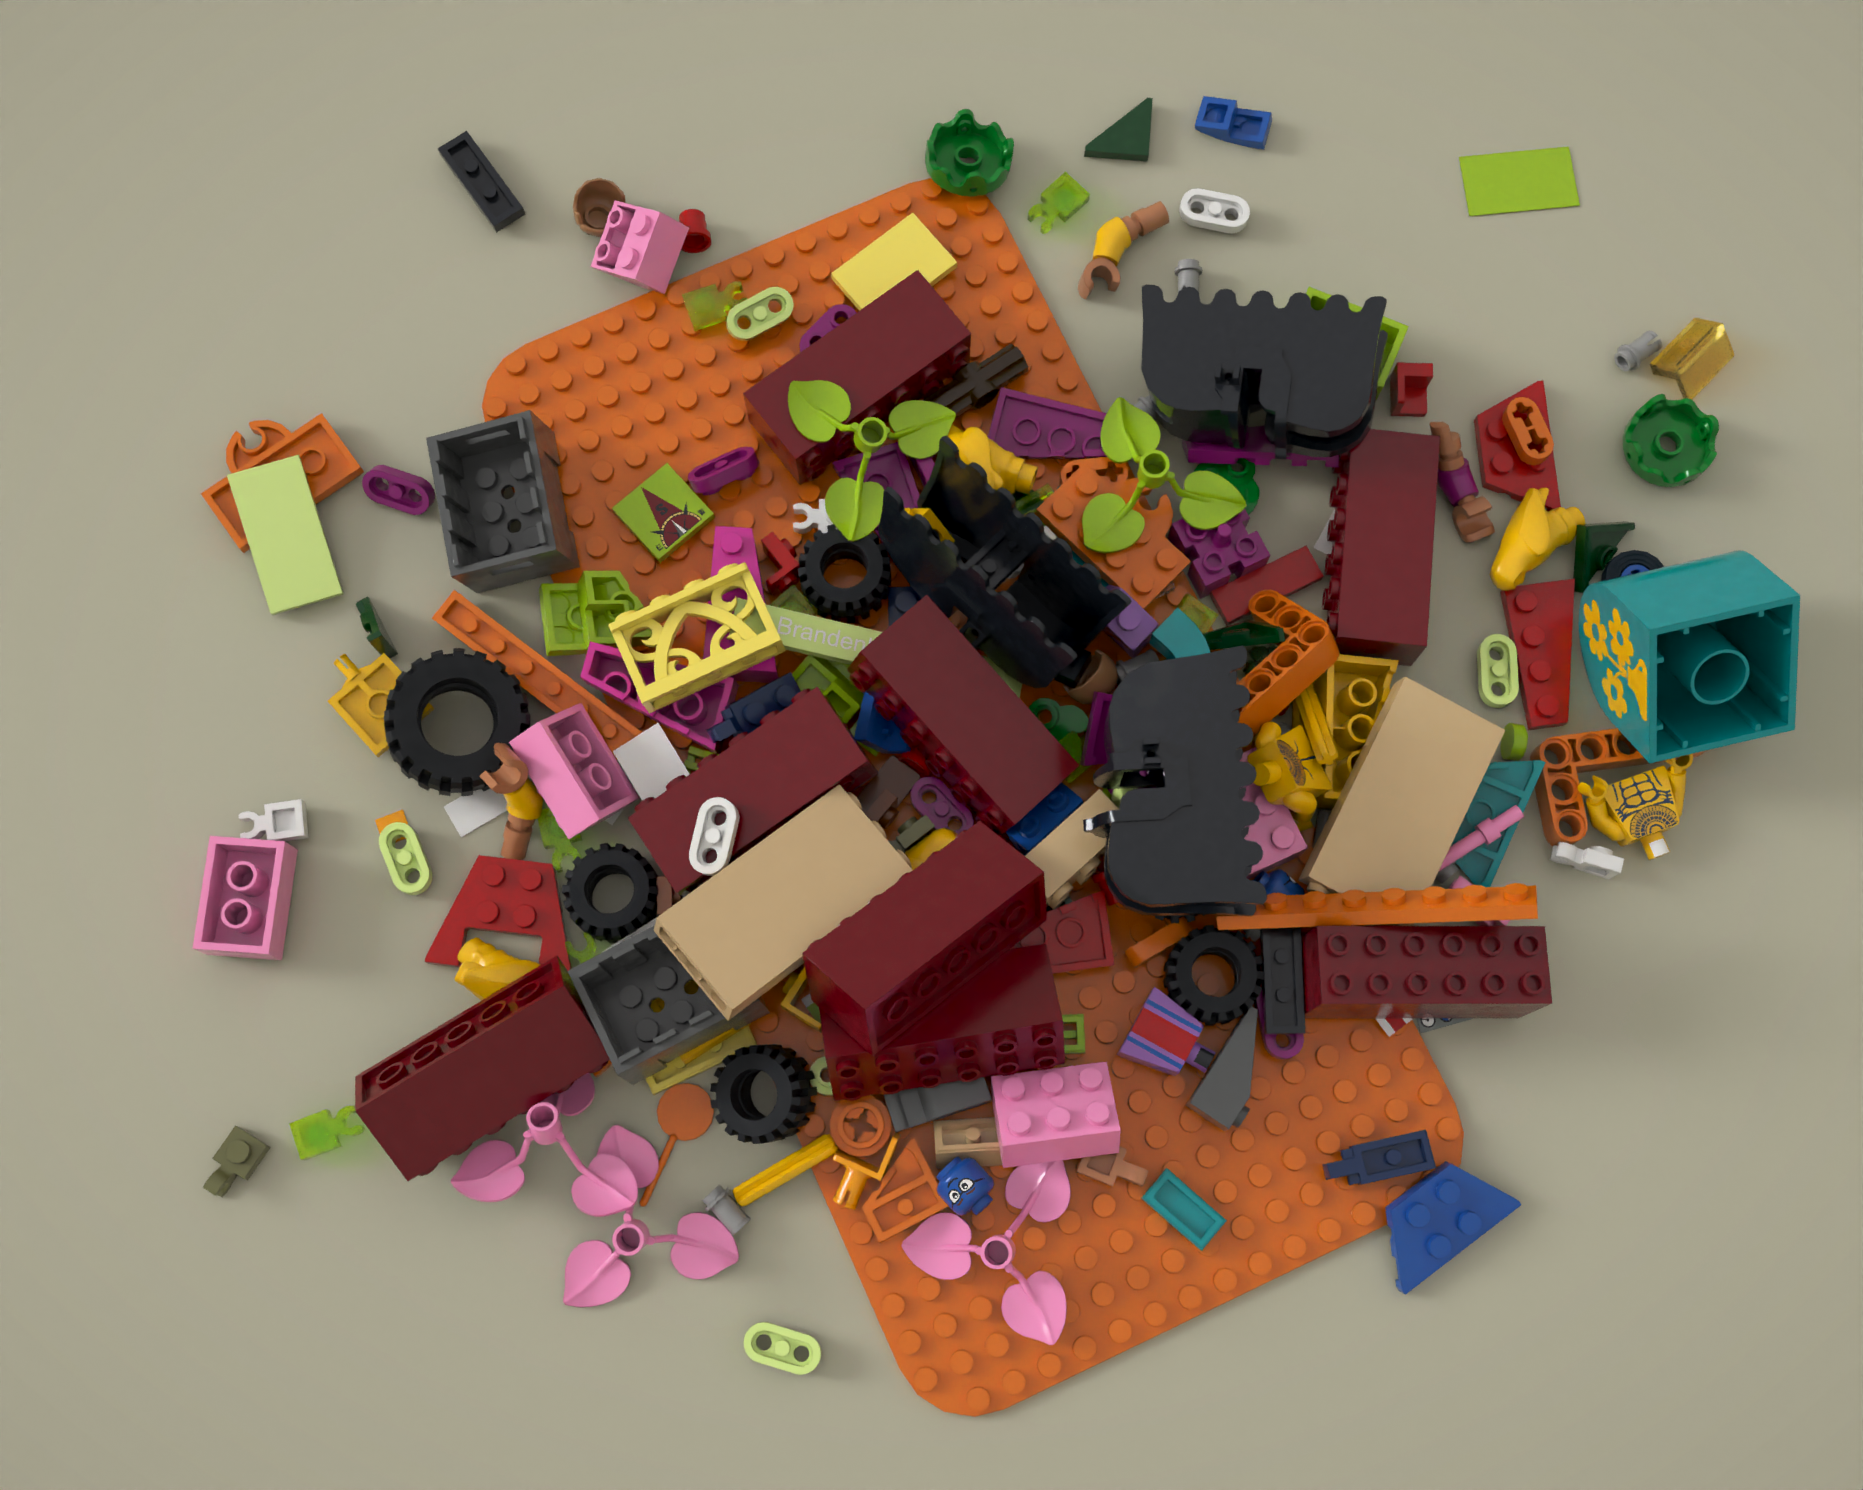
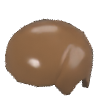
(593, 204)
(1098, 677)

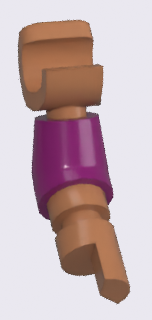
(1460, 488)

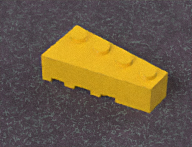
(1351, 701)

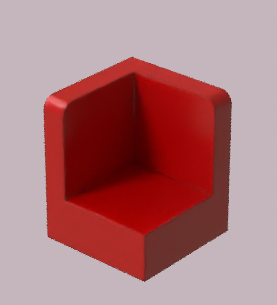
(1409, 389)

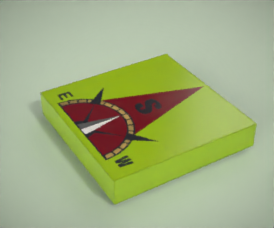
(663, 512)

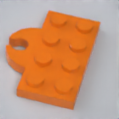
(322, 453)
(1140, 569)

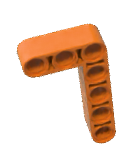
(1290, 667)
(1565, 775)

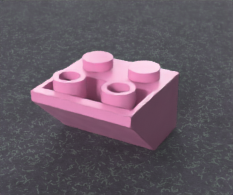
(640, 246)

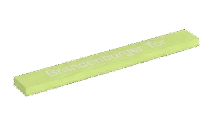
(828, 637)

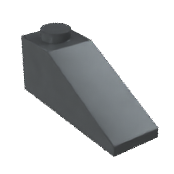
(1227, 1082)

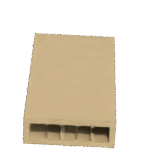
(1403, 795)
(779, 897)

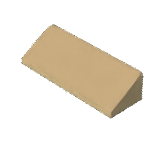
(967, 1138)

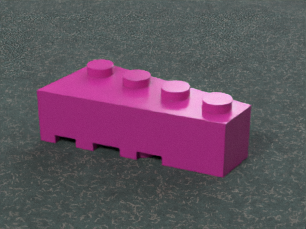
(731, 547)
(688, 716)

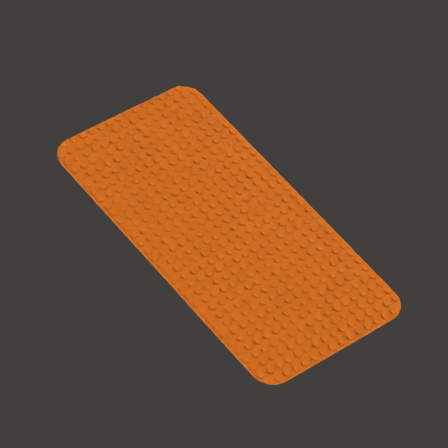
(654, 392)

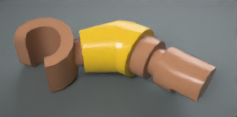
(1113, 240)
(522, 800)

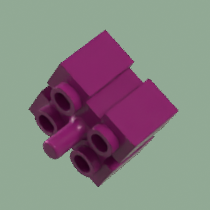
(1219, 552)

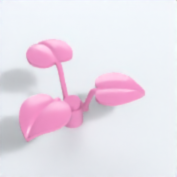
(493, 1171)
(701, 1247)
(942, 1249)

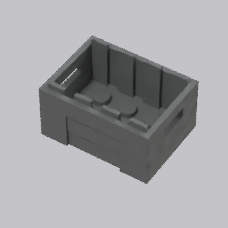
(470, 479)
(618, 999)

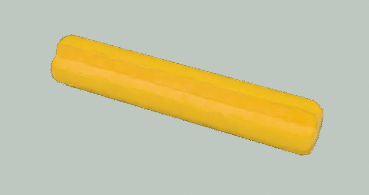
(1316, 726)
(785, 1170)

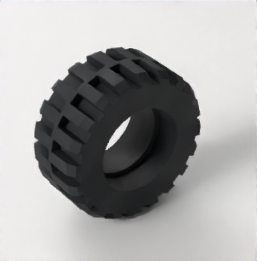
(441, 675)

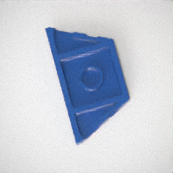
(1440, 1220)

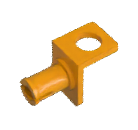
(858, 1172)

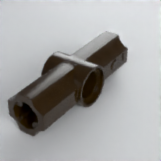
(980, 383)

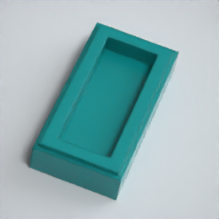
(1183, 1209)

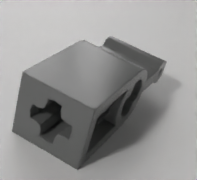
(925, 1105)

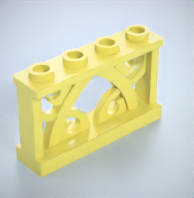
(674, 609)

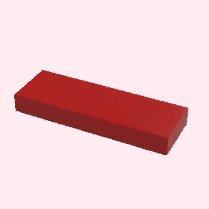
(1283, 575)

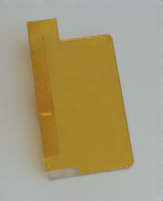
(1694, 356)

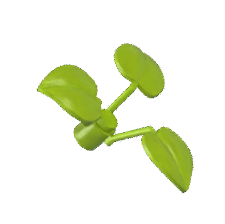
(822, 406)
(1132, 433)

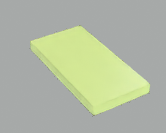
(285, 534)

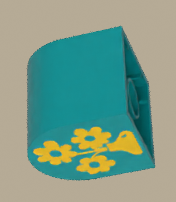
(1693, 654)

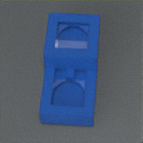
(1235, 125)

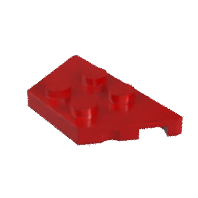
(1498, 460)

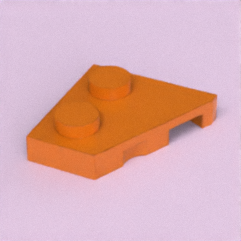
(903, 1195)

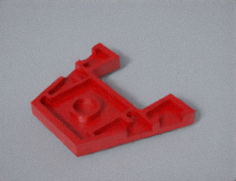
(507, 899)

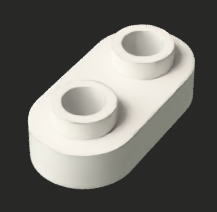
(1214, 209)
(710, 836)

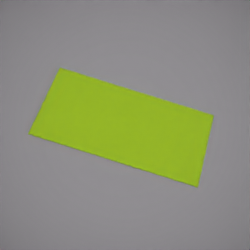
(1519, 181)

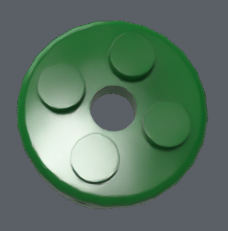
(966, 139)
(1685, 425)

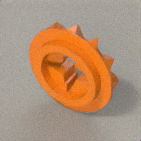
(869, 1142)

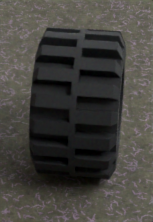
(844, 601)
(594, 868)
(1239, 956)
(735, 1099)

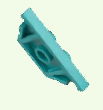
(1500, 789)

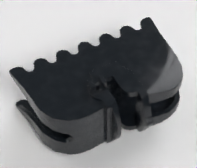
(1300, 364)
(1041, 616)
(1184, 840)

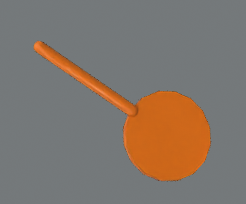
(683, 1115)

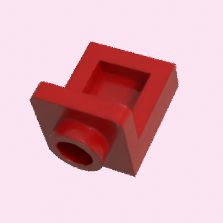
(782, 556)

